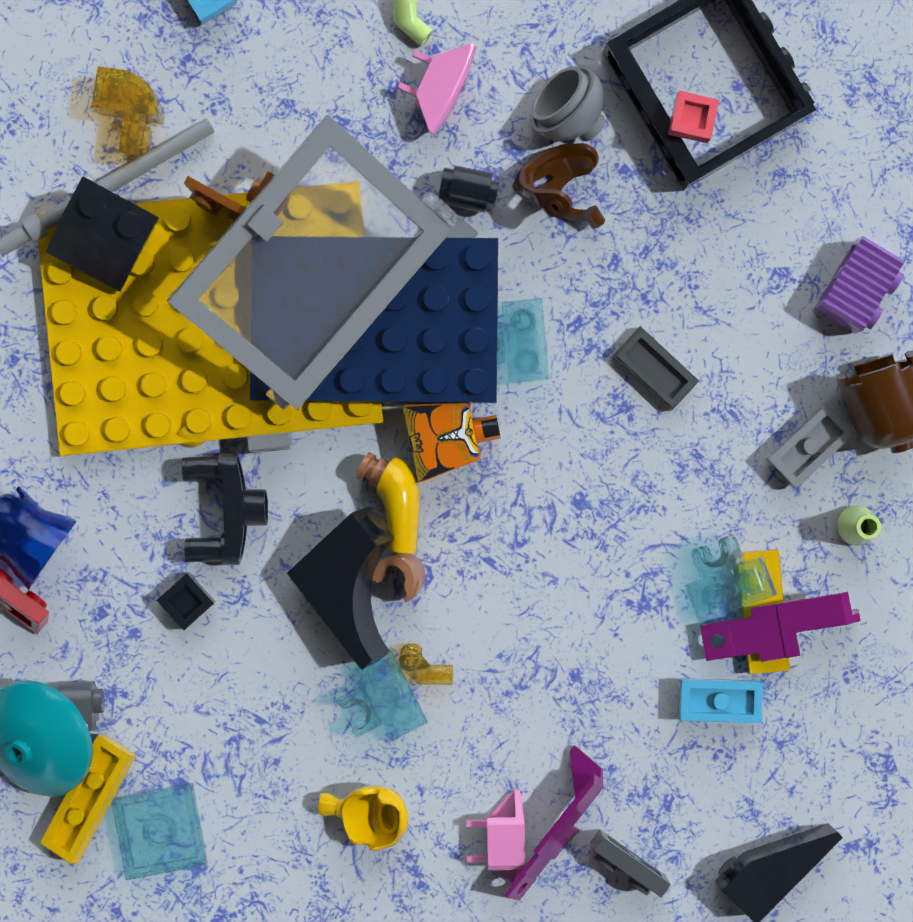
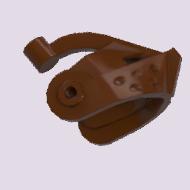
(562, 165)

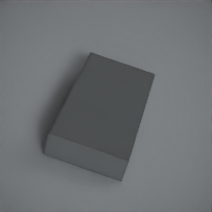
(655, 368)

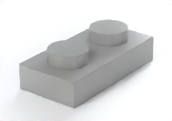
(810, 446)

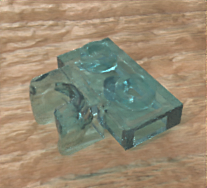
(523, 341)
(727, 580)
(384, 700)

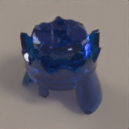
(29, 535)

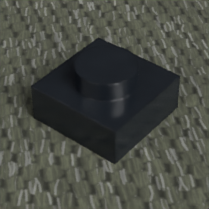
(186, 601)

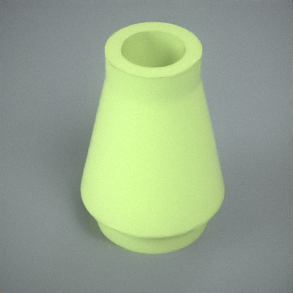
(850, 525)

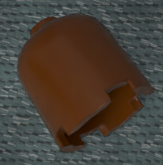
(881, 401)

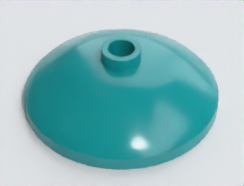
(42, 739)

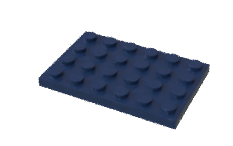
(430, 340)

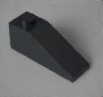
(769, 872)

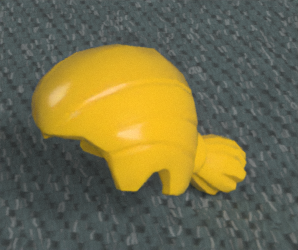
(369, 815)

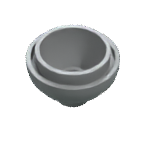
(569, 105)

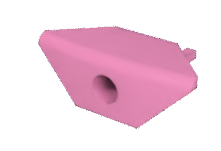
(441, 84)
(504, 837)

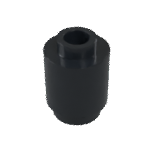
(468, 188)

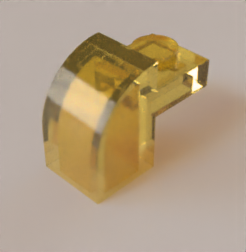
(128, 97)

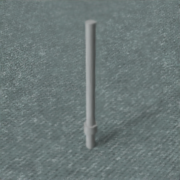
(36, 227)

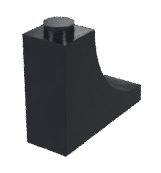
(339, 581)

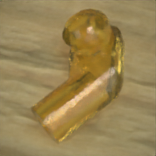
(420, 670)

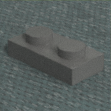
(642, 874)

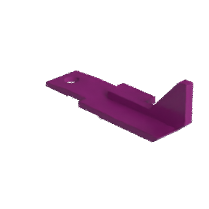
(774, 627)
(587, 785)

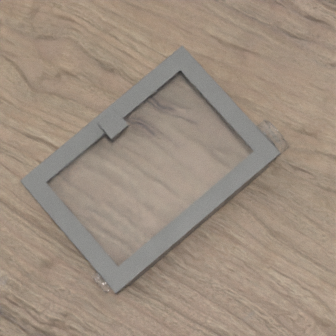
(312, 263)

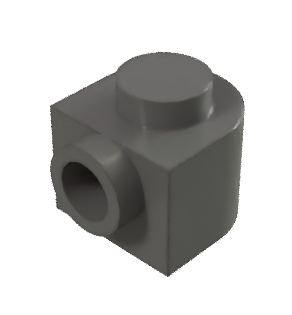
(86, 699)

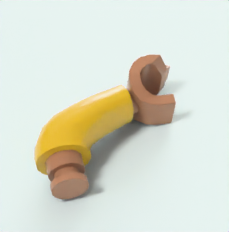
(401, 498)

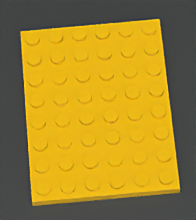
(140, 370)

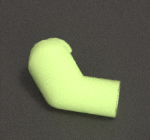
(406, 19)

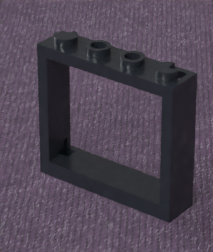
(774, 59)

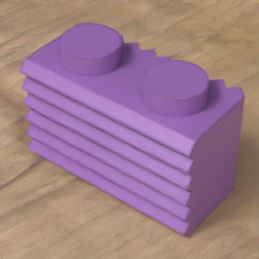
(860, 285)

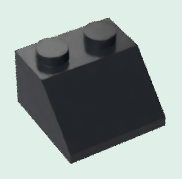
(101, 234)

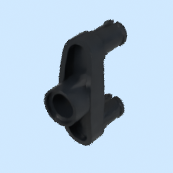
(240, 508)

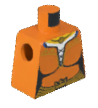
(446, 437)

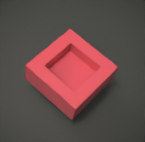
(693, 117)

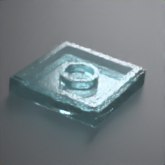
(159, 831)

